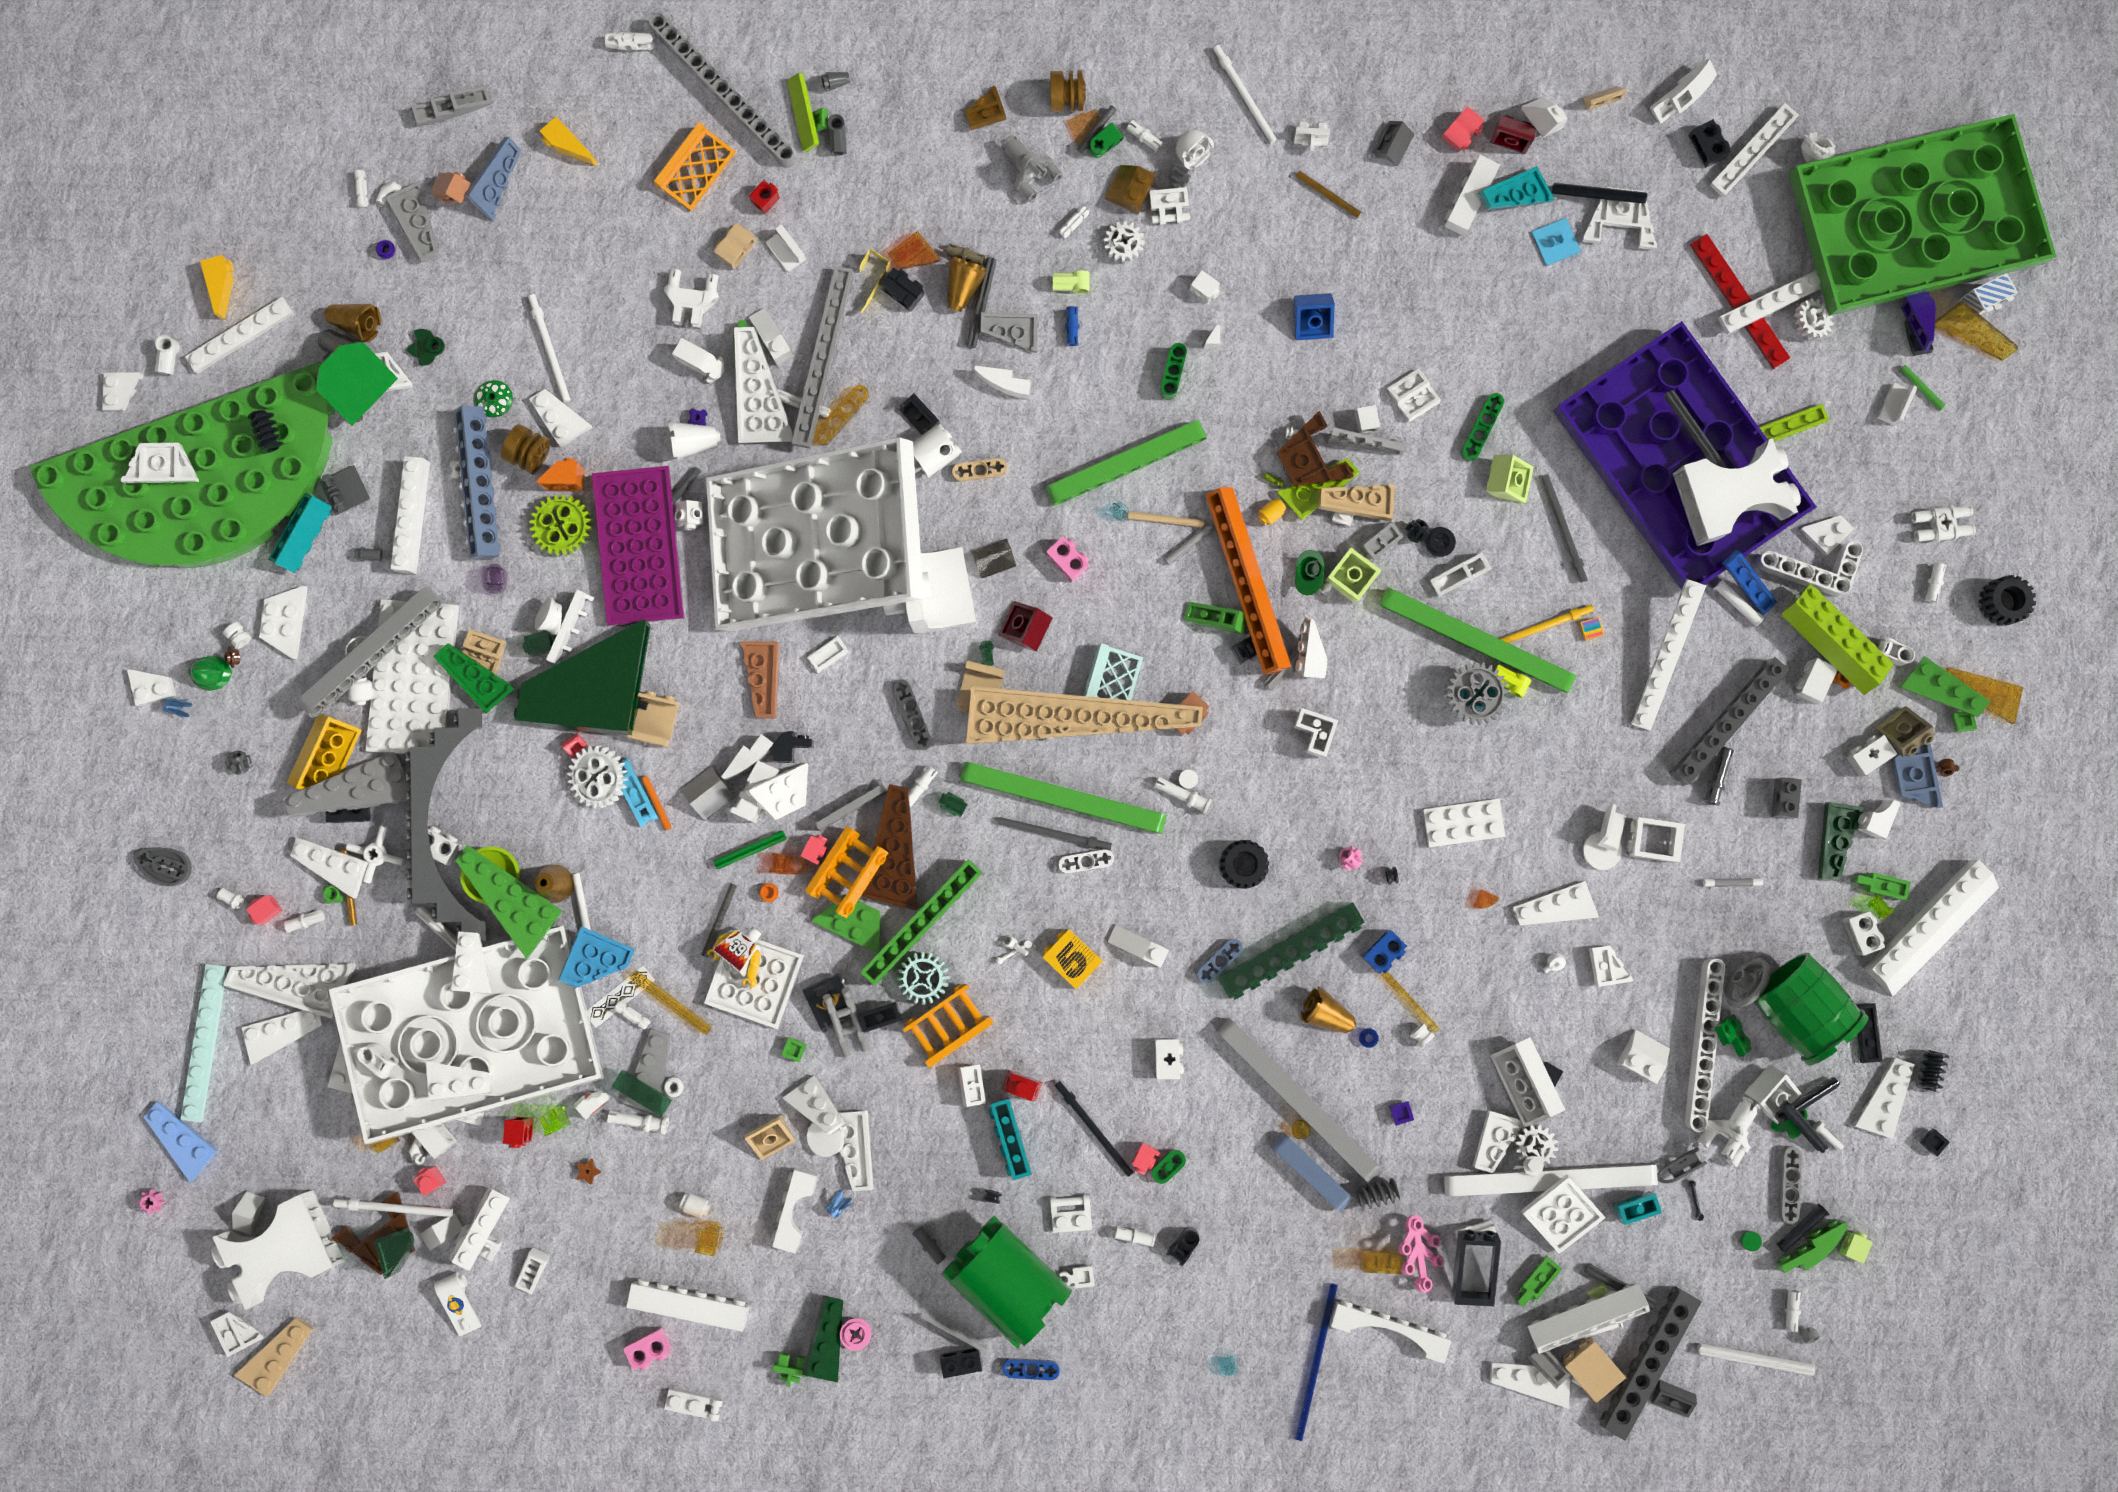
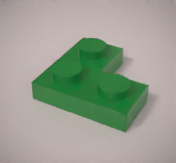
(1731, 1031)

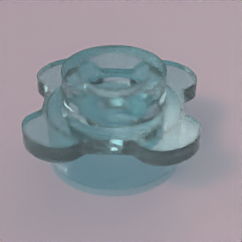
(1119, 511)
(1223, 1362)

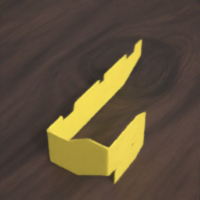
(882, 276)

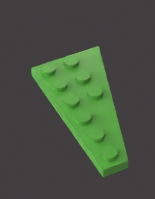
(516, 906)

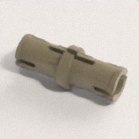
(965, 254)

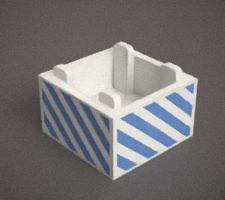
(1991, 295)

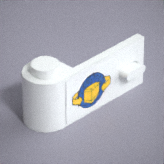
(456, 1304)

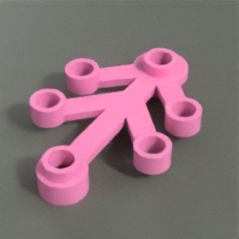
(1415, 1230)

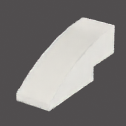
(1003, 381)
(1461, 574)
(748, 758)

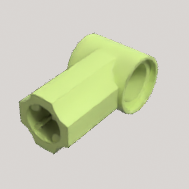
(1076, 282)

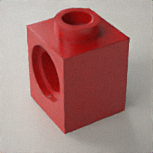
(764, 205)

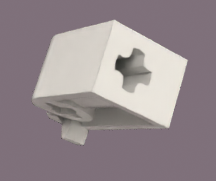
(699, 360)

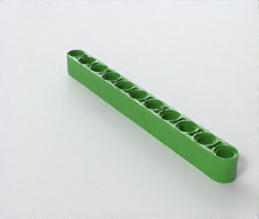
(1477, 640)
(1063, 797)

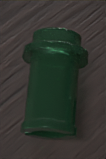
(987, 652)

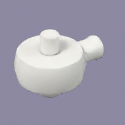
(1555, 962)

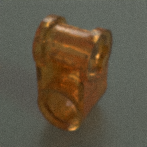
(784, 864)

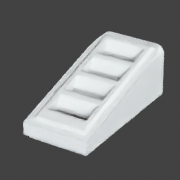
(538, 1259)

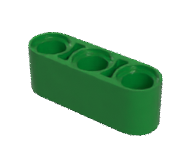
(1177, 363)

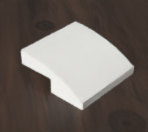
(1413, 395)

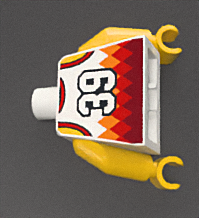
(739, 953)

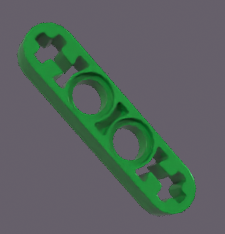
(1483, 427)

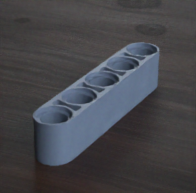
(1311, 1172)

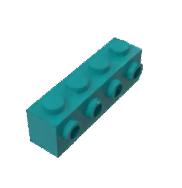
(300, 533)
(1011, 1139)

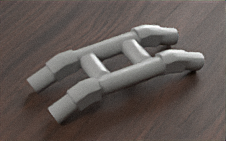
(841, 1032)

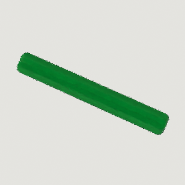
(749, 849)

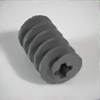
(1378, 1193)

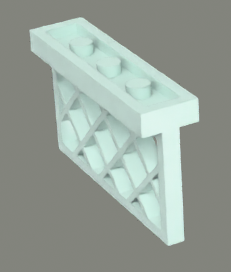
(1098, 668)

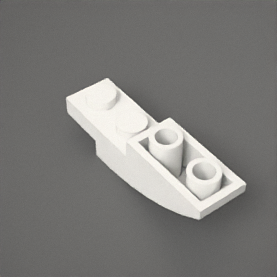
(1687, 91)

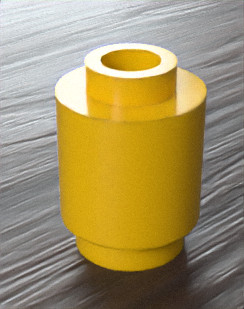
(1271, 512)

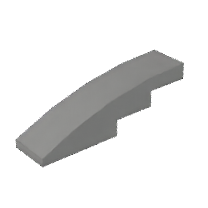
(451, 106)

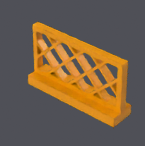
(681, 156)

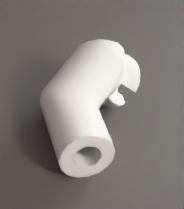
(386, 190)
(416, 1152)

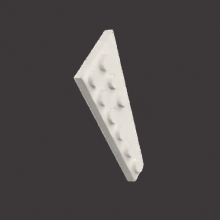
(759, 406)
(293, 985)

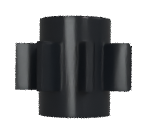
(1417, 531)

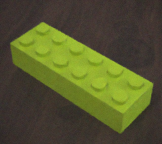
(1837, 639)

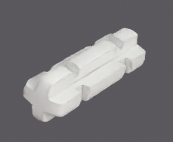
(360, 188)
(1074, 221)
(632, 1015)

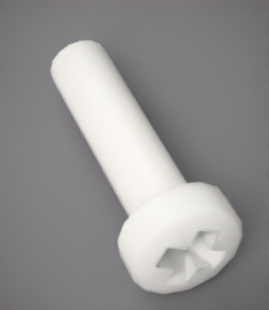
(1819, 1128)

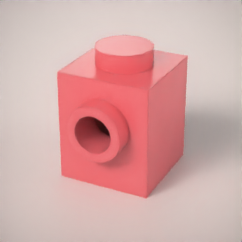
(263, 909)
(429, 1180)

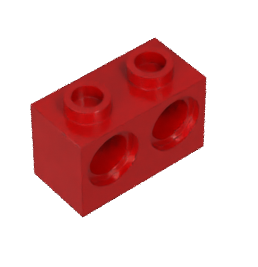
(518, 1131)

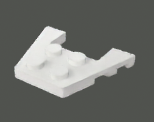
(1621, 215)

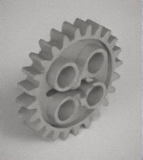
(1464, 682)

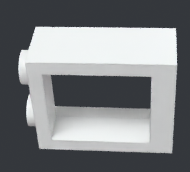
(1675, 842)

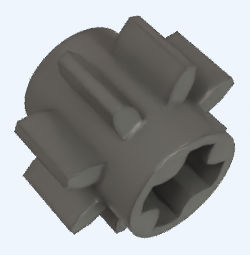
(1179, 176)
(238, 762)

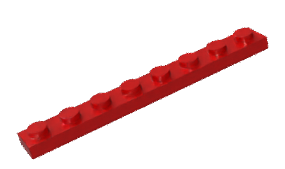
(1737, 297)

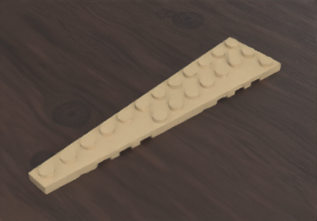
(1029, 715)

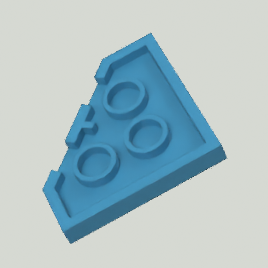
(593, 958)

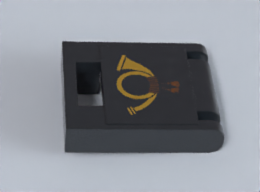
(818, 1005)

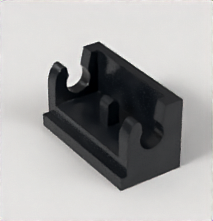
(918, 414)

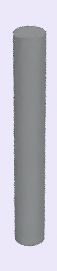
(1188, 544)

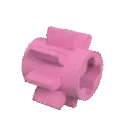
(1350, 858)
(149, 1206)

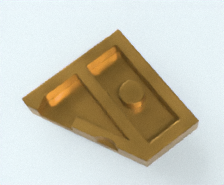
(986, 110)

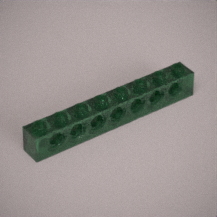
(1348, 912)

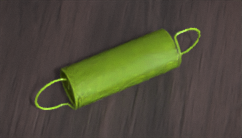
(1274, 480)

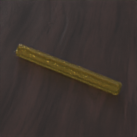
(670, 1002)

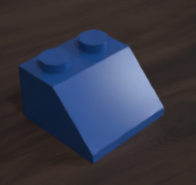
(1314, 316)

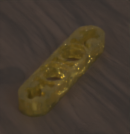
(839, 413)

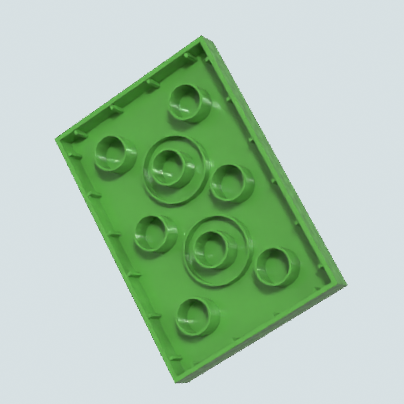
(1922, 214)

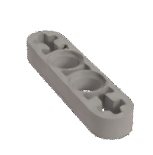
(1794, 1184)

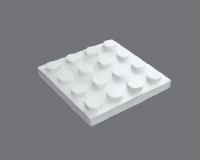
(774, 986)

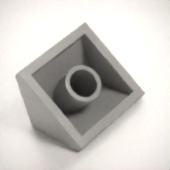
(708, 793)

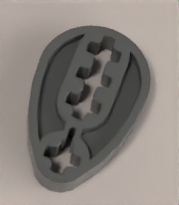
(163, 875)

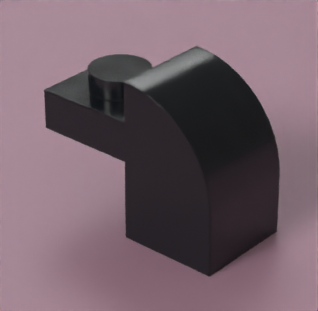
(785, 746)

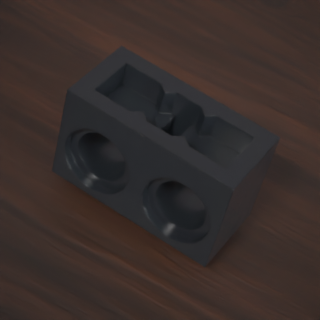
(1705, 144)
(349, 816)
(961, 1362)

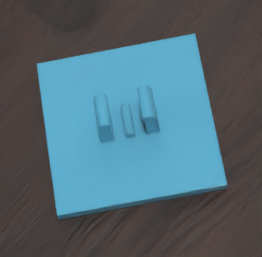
(1556, 241)

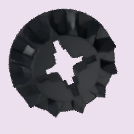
(1449, 541)

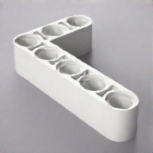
(1812, 572)

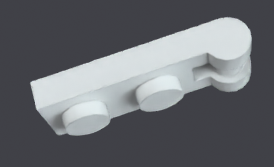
(693, 1404)

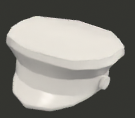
(549, 616)

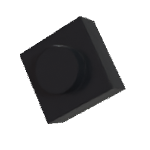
(1934, 1142)

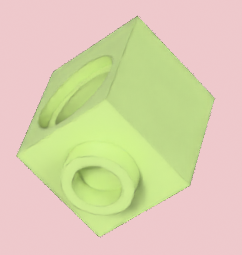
(1855, 1246)

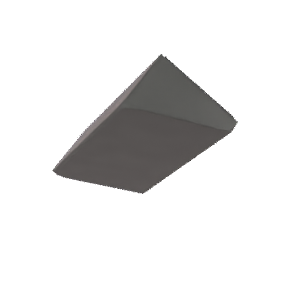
(1674, 1398)

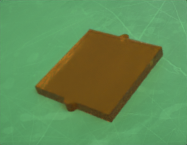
(1082, 125)

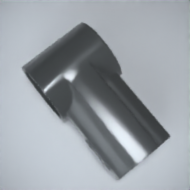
(837, 136)

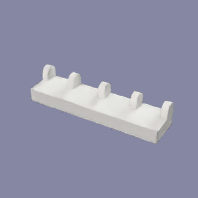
(568, 627)

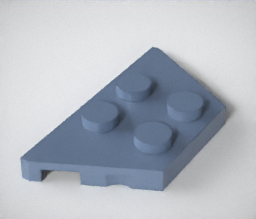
(1918, 777)

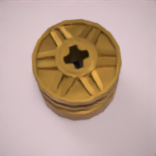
(1067, 90)
(525, 449)

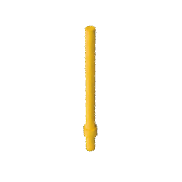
(1573, 615)

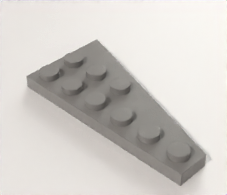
(361, 787)

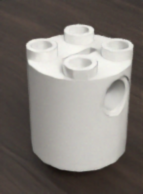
(934, 450)

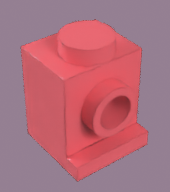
(814, 849)
(1144, 1158)

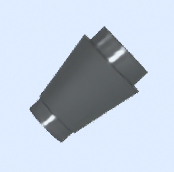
(833, 80)

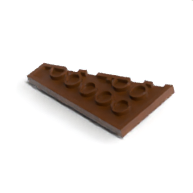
(896, 877)

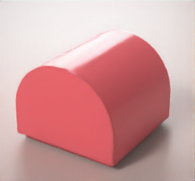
(574, 744)

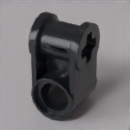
(1183, 1247)

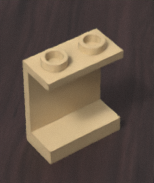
(979, 676)
(656, 722)

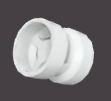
(237, 635)

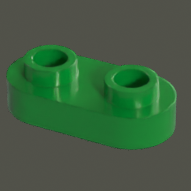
(1168, 1166)

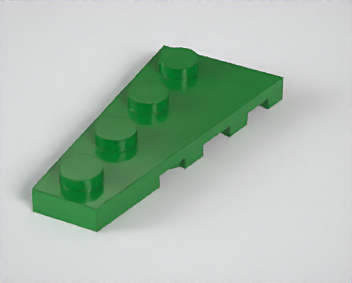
(476, 680)

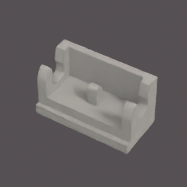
(1380, 540)

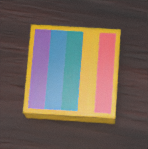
(1591, 629)

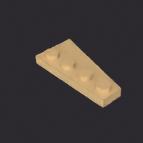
(1369, 502)
(273, 1360)

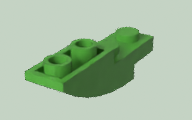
(1820, 1243)

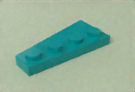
(1519, 190)

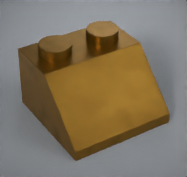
(1131, 187)

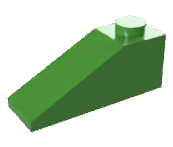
(1216, 617)

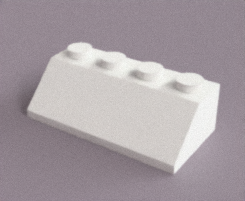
(1527, 1082)

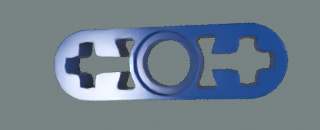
(1045, 1375)

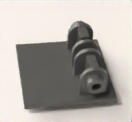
(344, 490)

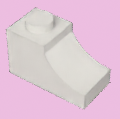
(1879, 821)

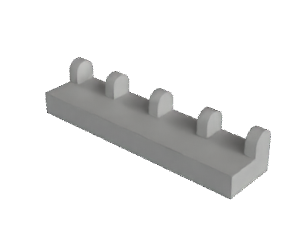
(851, 806)

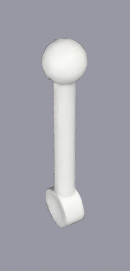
(999, 960)

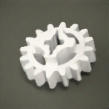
(1116, 245)
(1813, 319)
(1534, 1137)

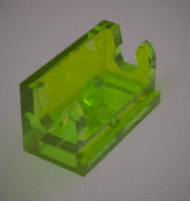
(558, 1119)

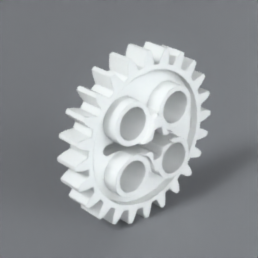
(587, 762)

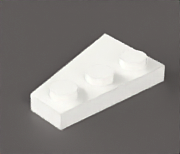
(559, 418)
(469, 965)
(815, 1105)
(1495, 1139)

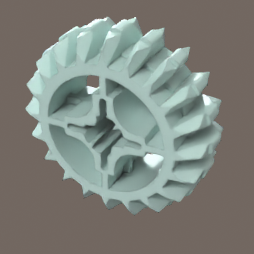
(909, 988)

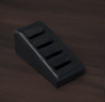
(1238, 654)

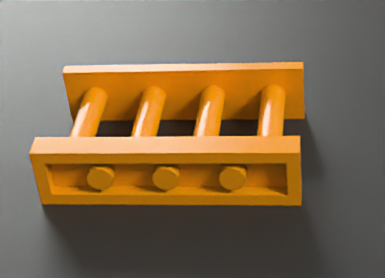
(831, 864)
(949, 1044)

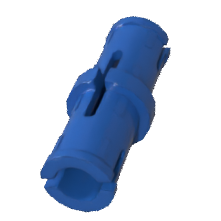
(1072, 326)

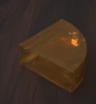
(1485, 900)

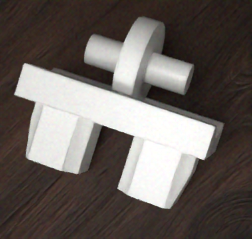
(1312, 136)

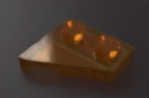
(913, 253)

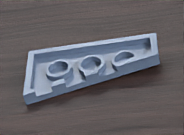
(493, 178)

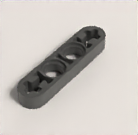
(910, 715)

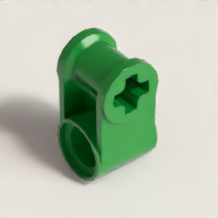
(1107, 139)

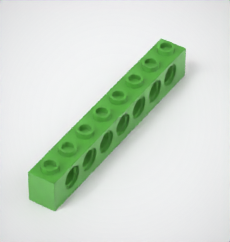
(921, 922)

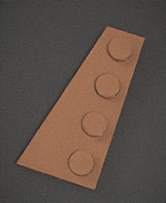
(762, 669)

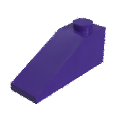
(1920, 313)

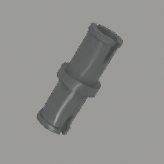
(929, 1245)

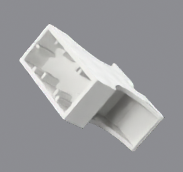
(1718, 495)
(294, 1242)

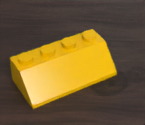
(324, 752)

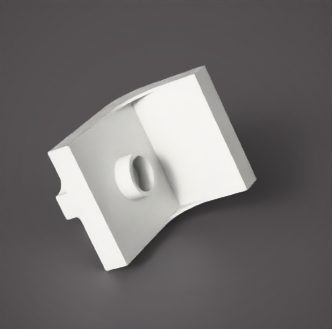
(945, 591)

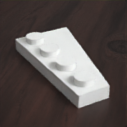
(334, 866)
(1562, 905)
(1887, 1099)
(857, 1150)
(1529, 1381)

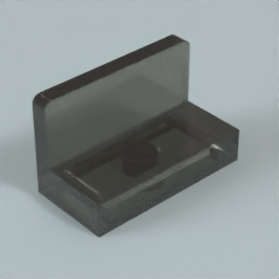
(994, 558)

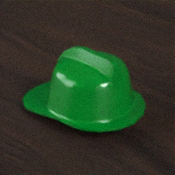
(1309, 572)

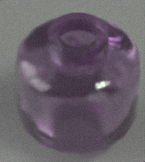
(494, 579)

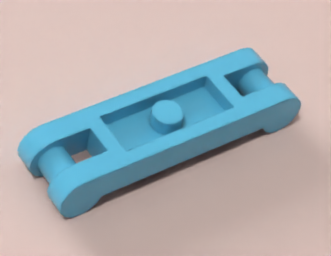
(637, 796)

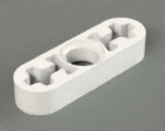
(1099, 854)

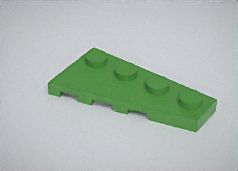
(1939, 685)

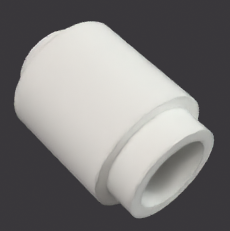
(694, 1205)

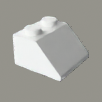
(1644, 1057)
(1771, 1090)

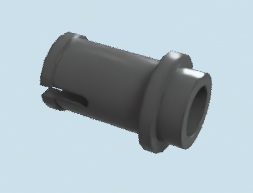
(369, 554)

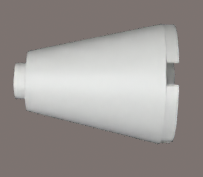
(690, 439)

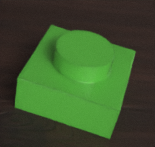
(820, 119)
(1963, 722)
(794, 1049)

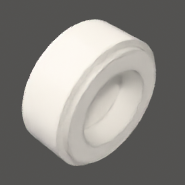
(1188, 779)

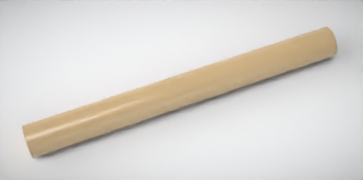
(1166, 519)

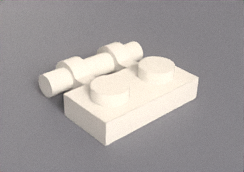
(1166, 200)

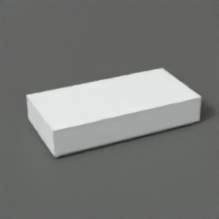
(827, 654)

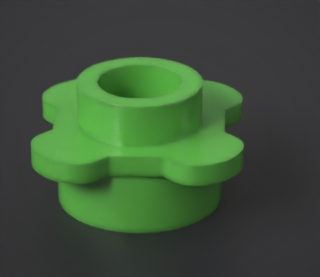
(329, 898)

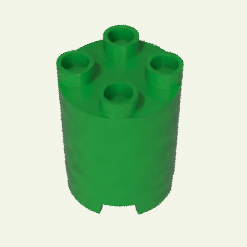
(1006, 1282)

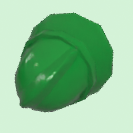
(210, 673)

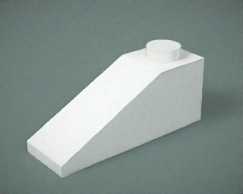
(771, 336)
(1138, 946)

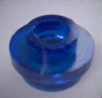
(1362, 1038)

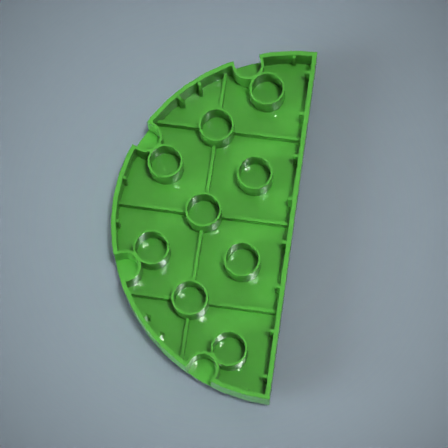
(237, 489)

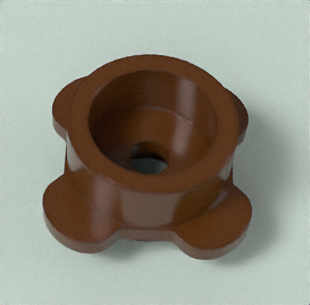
(232, 657)
(1947, 767)

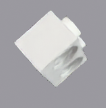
(437, 844)
(1859, 935)

